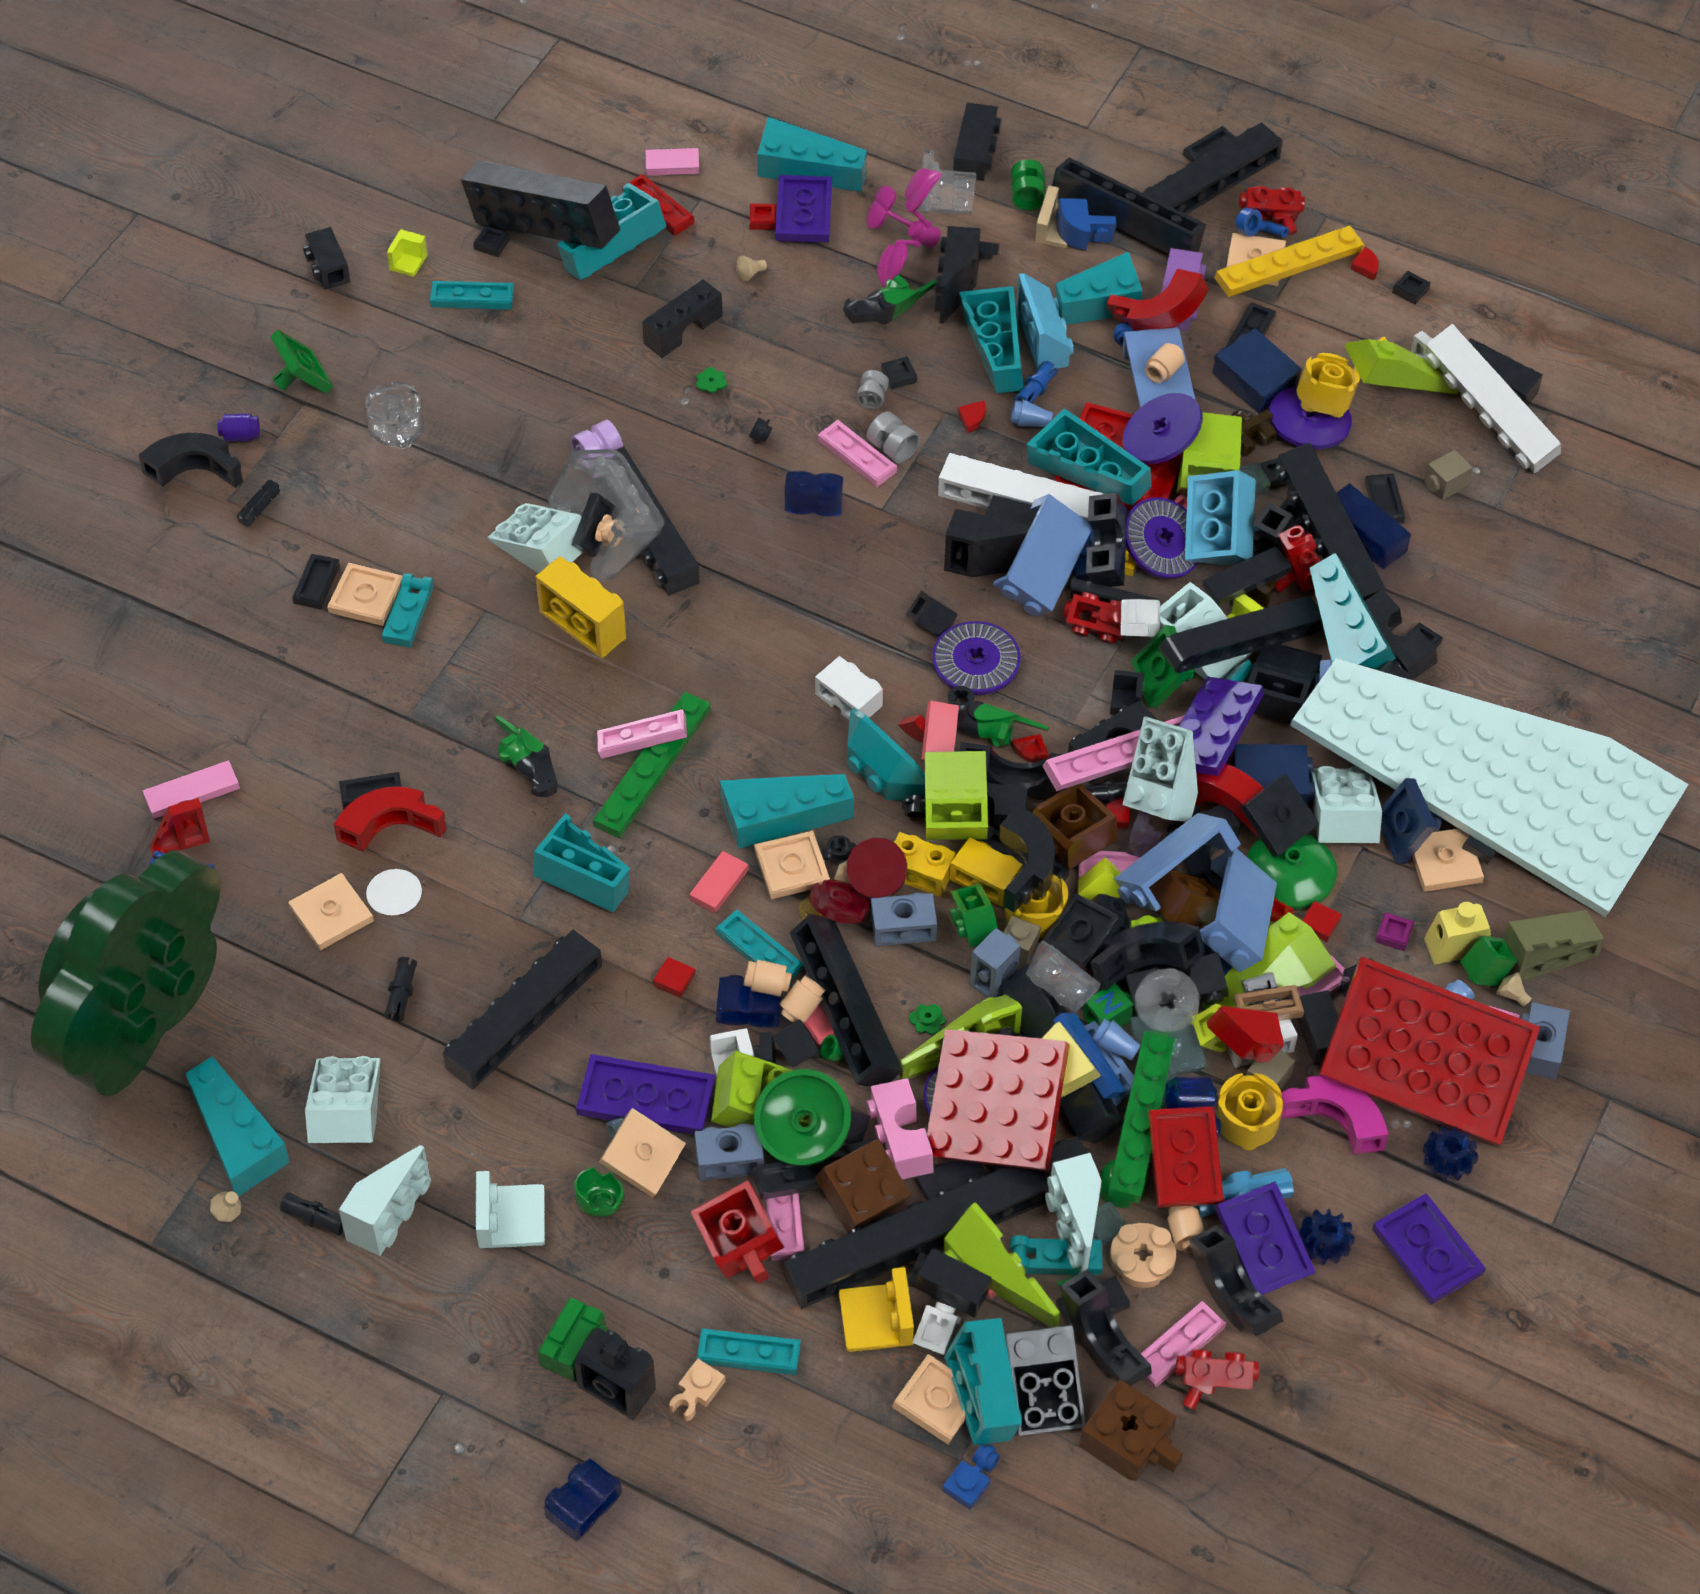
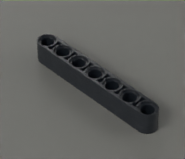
(1242, 634)

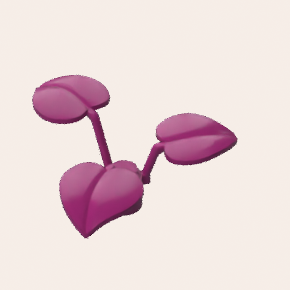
(920, 231)

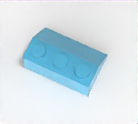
(1041, 323)
(1220, 518)

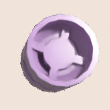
(602, 436)

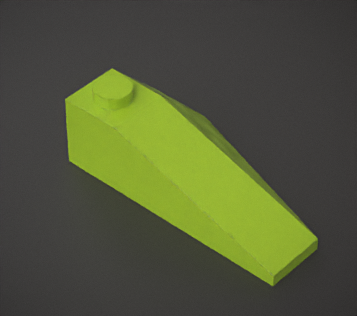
(1394, 366)
(1290, 953)
(985, 1017)
(978, 1244)

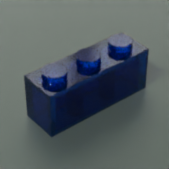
(1379, 533)

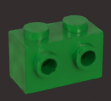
(972, 914)

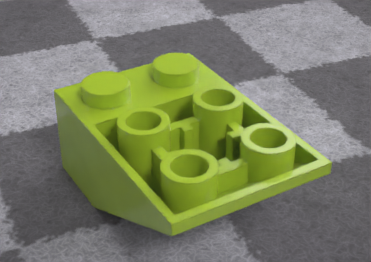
(1213, 450)
(956, 795)
(739, 1086)

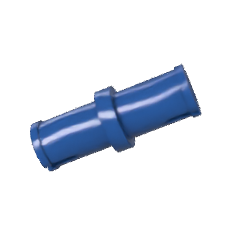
(1037, 383)

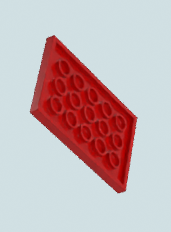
(1429, 1051)

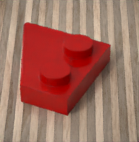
(181, 828)

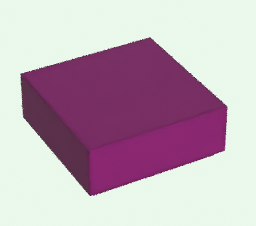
(1394, 931)

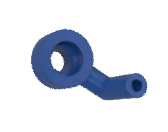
(1250, 222)

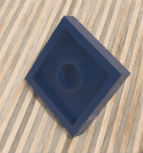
(1407, 821)

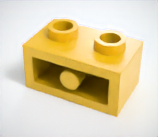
(927, 863)
(983, 865)

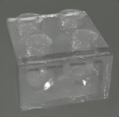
(952, 191)
(1061, 977)

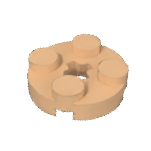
(1143, 1237)

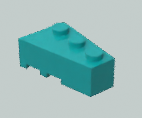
(1086, 293)
(580, 866)
(984, 1381)

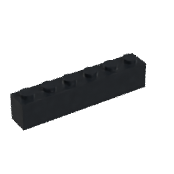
(1218, 170)
(1134, 211)
(1325, 516)
(667, 554)
(846, 1001)
(522, 1009)
(1087, 1111)

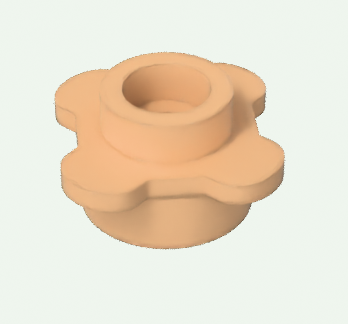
(604, 530)

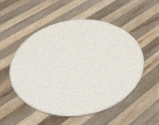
(394, 892)

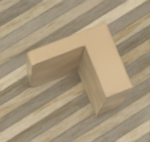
(1046, 225)

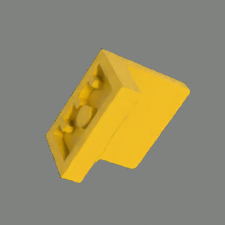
(878, 1315)

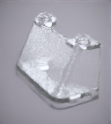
(614, 479)

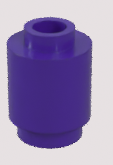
(239, 427)

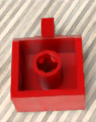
(738, 1231)

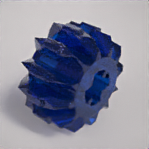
(1450, 1153)
(1321, 1225)

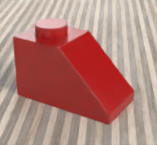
(1248, 1032)

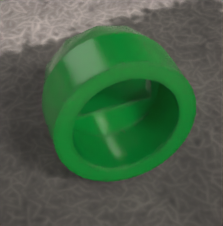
(831, 1050)

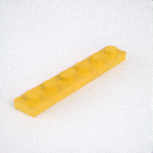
(1289, 261)

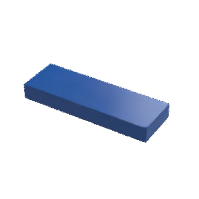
(1107, 1083)

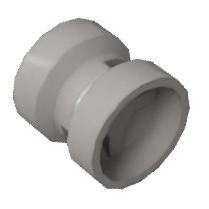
(872, 389)

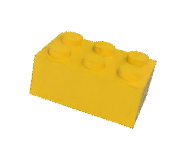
(581, 606)

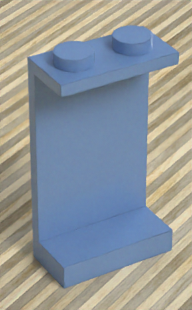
(1139, 348)
(1045, 556)
(1162, 858)
(1242, 911)

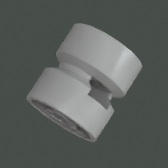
(893, 437)

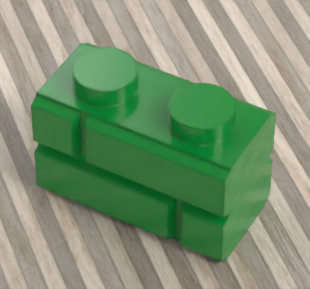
(568, 1336)

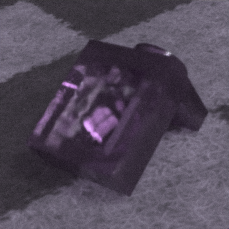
(1143, 836)

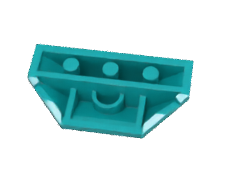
(881, 760)

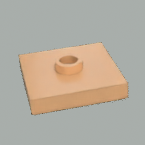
(1249, 247)
(365, 594)
(1444, 863)
(791, 864)
(330, 911)
(642, 1152)
(932, 1400)

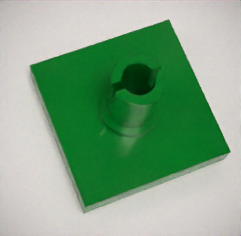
(300, 364)
(1159, 676)

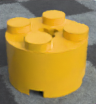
(1327, 385)
(1043, 911)
(1249, 1110)

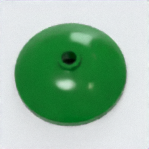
(1299, 880)
(789, 1100)

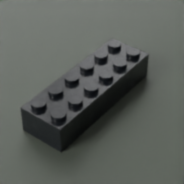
(541, 204)

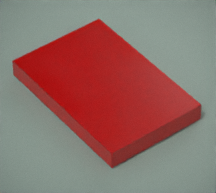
(1185, 1157)

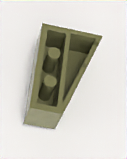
(1552, 942)

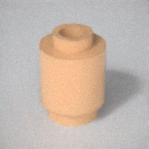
(1164, 363)
(767, 977)
(802, 1000)
(1184, 1225)

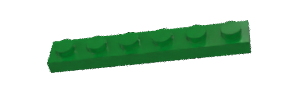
(648, 772)
(1145, 1095)

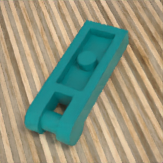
(407, 610)
(1053, 1256)

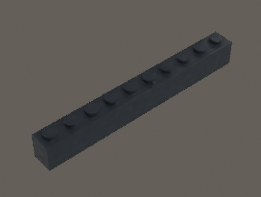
(918, 1229)

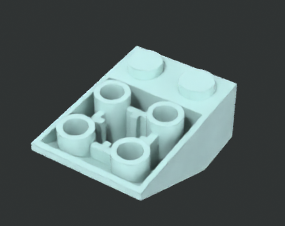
(538, 535)
(1193, 609)
(1163, 772)
(1346, 806)
(343, 1100)
(1074, 1199)
(384, 1200)

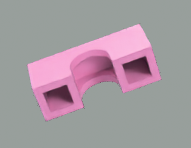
(894, 1107)

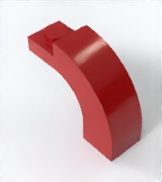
(1166, 309)
(1229, 789)
(385, 808)

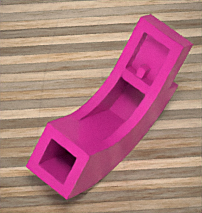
(1346, 1106)

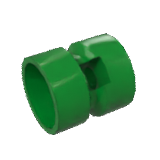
(1028, 184)

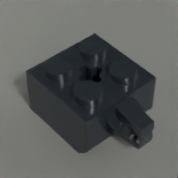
(615, 1372)

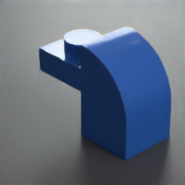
(1079, 228)

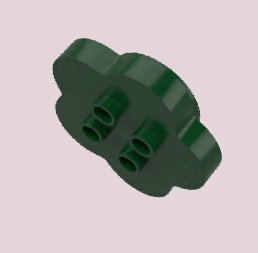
(126, 971)

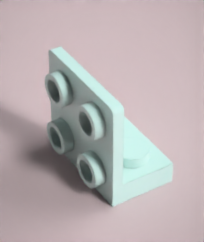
(509, 1214)

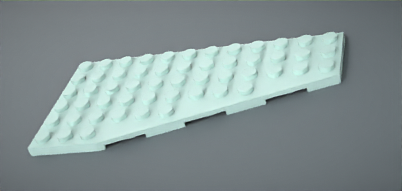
(1524, 785)

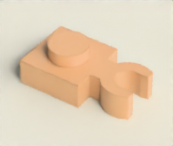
(697, 1385)

